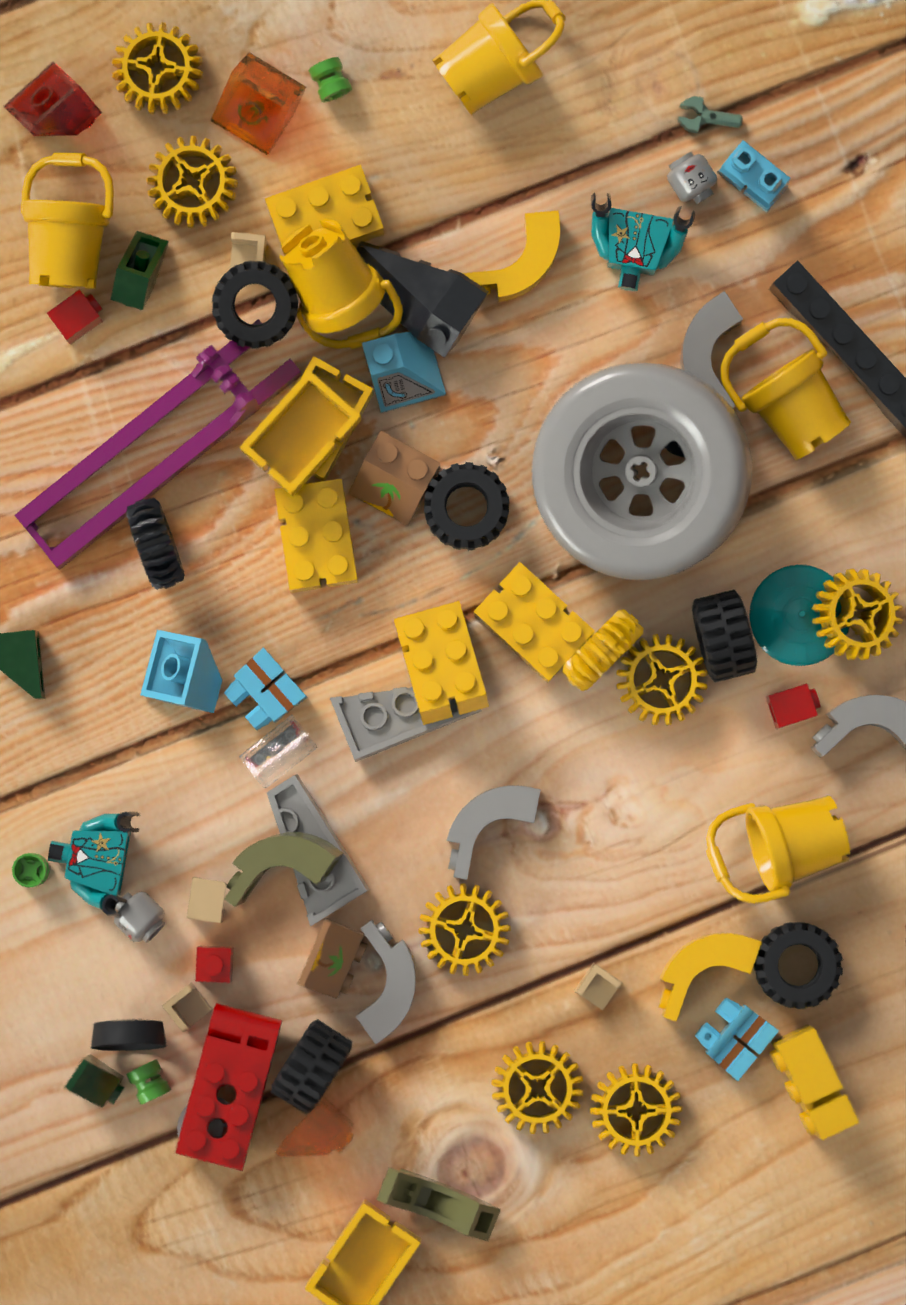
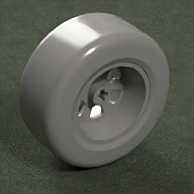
(604, 531)

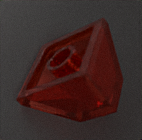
(53, 105)

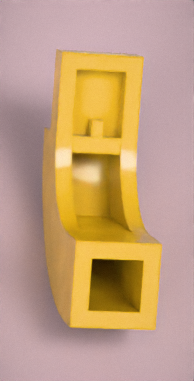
(529, 270)
(699, 954)

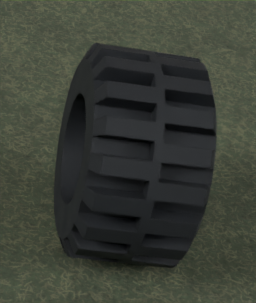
(224, 304)
(466, 476)
(724, 635)
(828, 965)
(311, 1066)

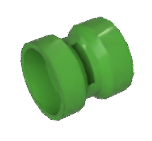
(330, 79)
(25, 870)
(151, 1089)

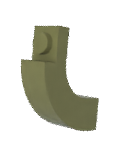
(297, 850)
(439, 1202)

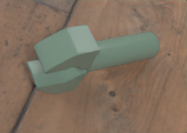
(707, 116)

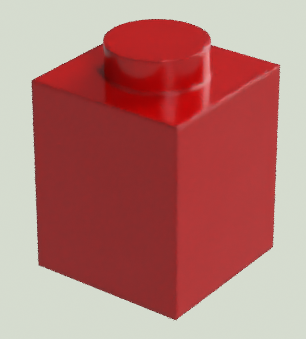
(76, 315)
(793, 705)
(214, 964)

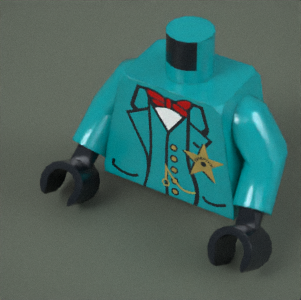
(636, 240)
(97, 859)

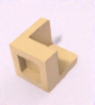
(247, 248)
(206, 900)
(598, 986)
(187, 1007)

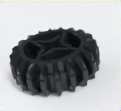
(155, 543)

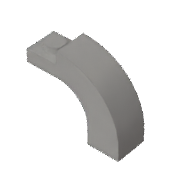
(706, 328)
(873, 710)
(496, 804)
(394, 1003)

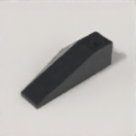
(433, 301)

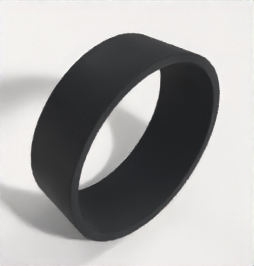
(128, 1035)

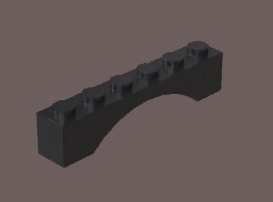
(834, 327)

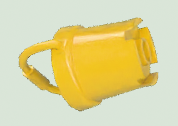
(492, 58)
(65, 234)
(335, 285)
(794, 398)
(785, 844)

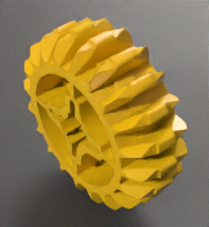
(142, 65)
(179, 191)
(865, 625)
(602, 650)
(687, 667)
(456, 957)
(518, 1108)
(619, 1109)

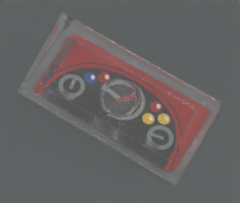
(278, 751)

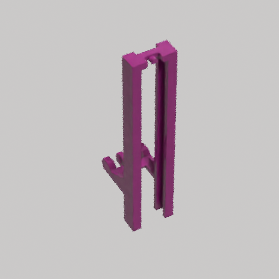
(211, 366)

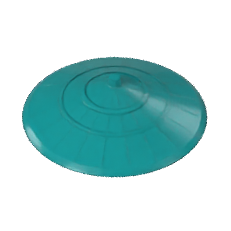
(784, 615)

